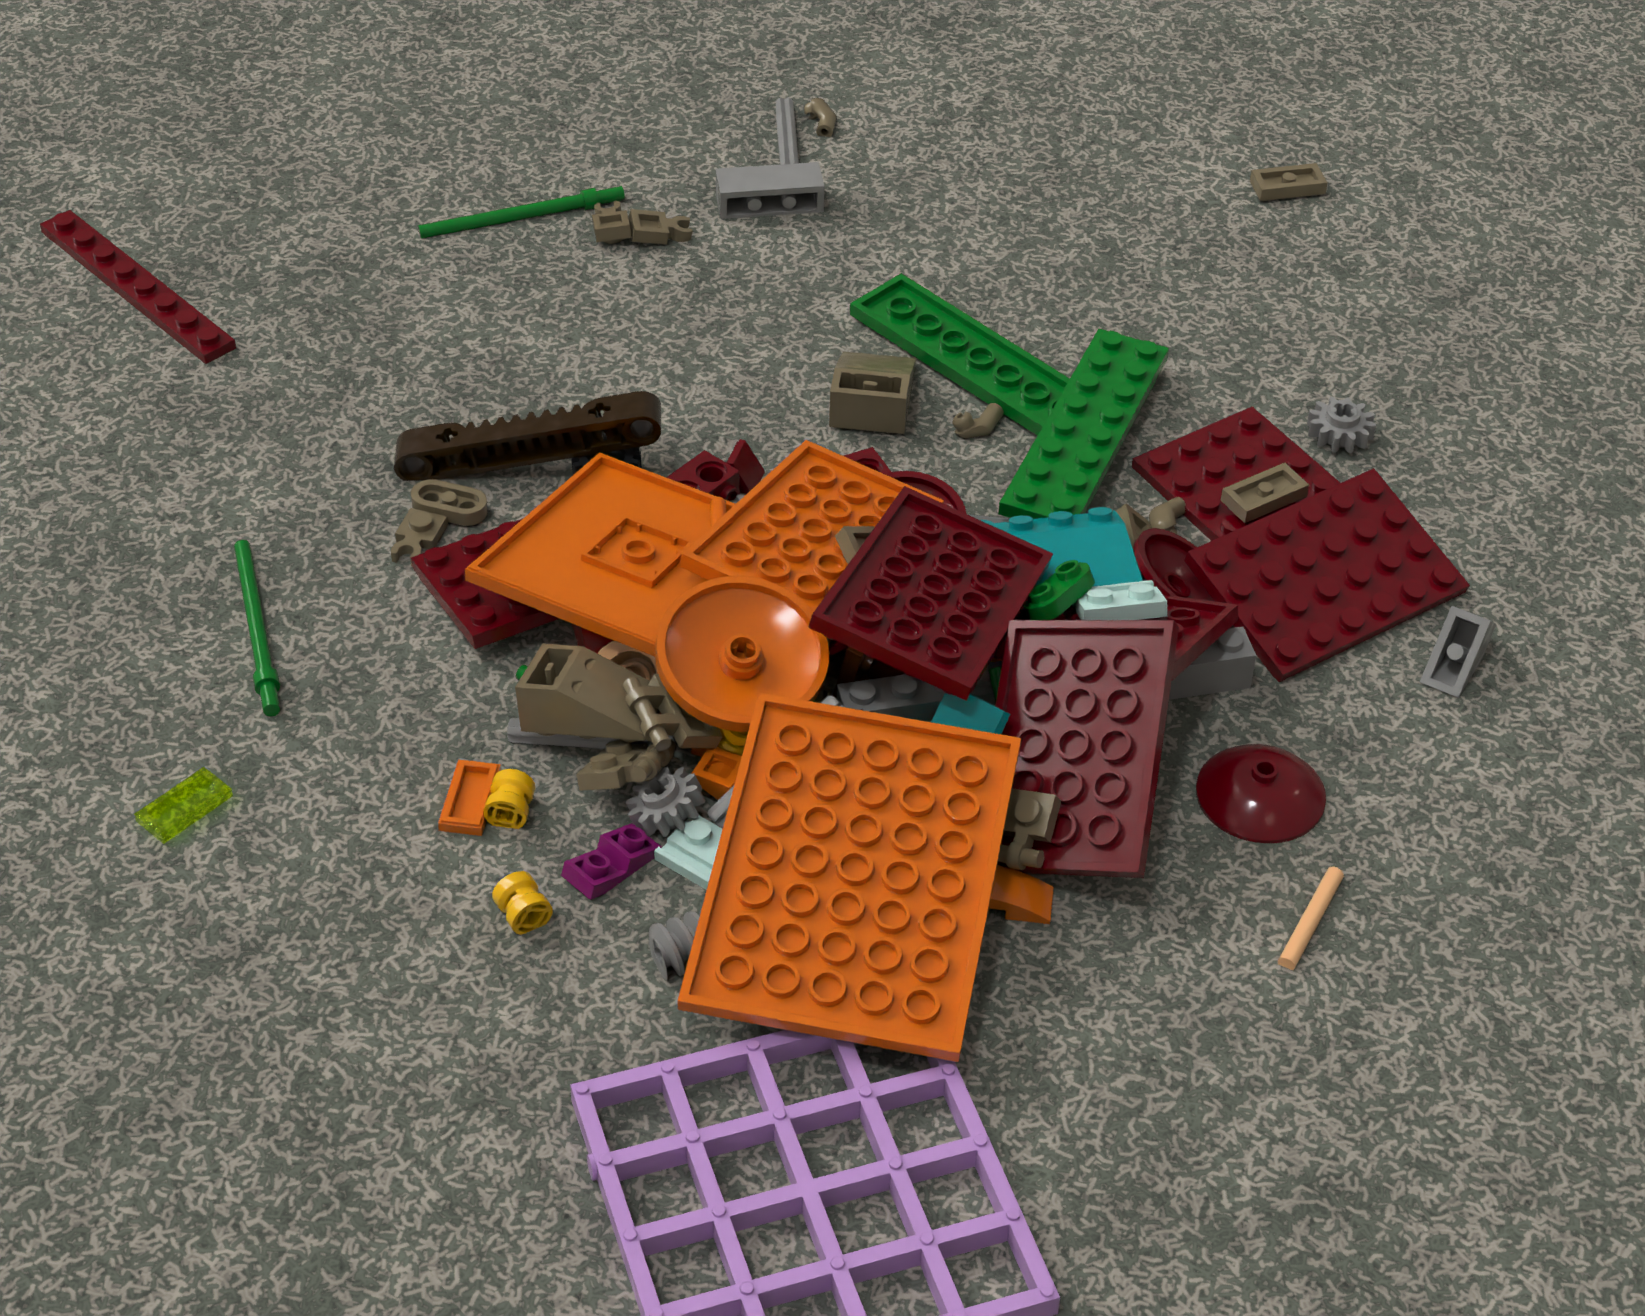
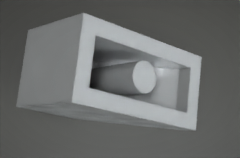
(1457, 651)

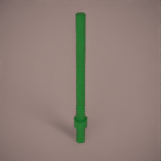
(586, 200)
(265, 677)

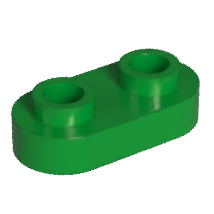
(1059, 591)

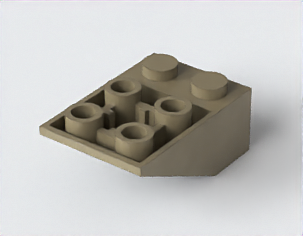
(871, 392)
(576, 695)

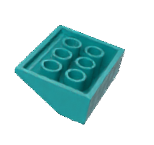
(1089, 538)

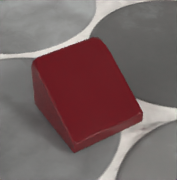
(748, 465)

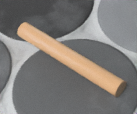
(1311, 918)

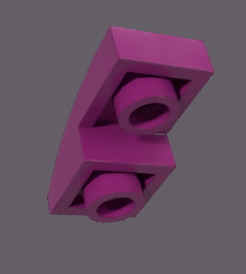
(615, 859)

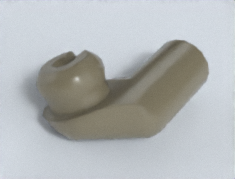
(827, 118)
(969, 428)
(1165, 514)

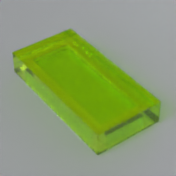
(183, 805)

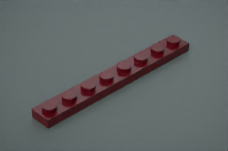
(138, 287)

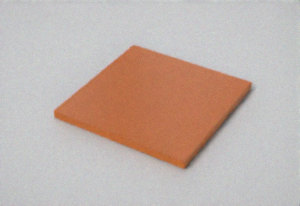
(602, 551)

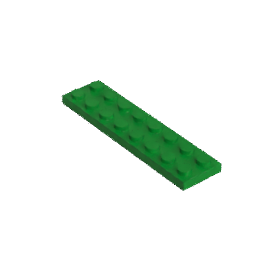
(962, 350)
(1085, 427)

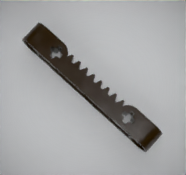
(627, 420)

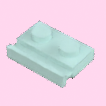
(1122, 602)
(692, 850)

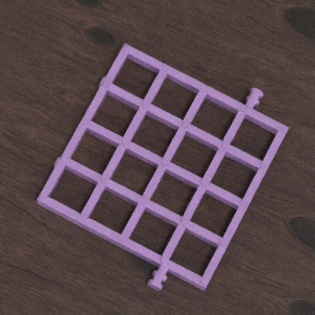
(805, 1195)

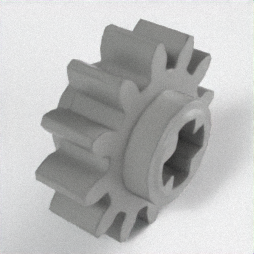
(1341, 424)
(665, 801)

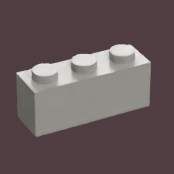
(769, 190)

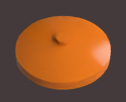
(737, 640)

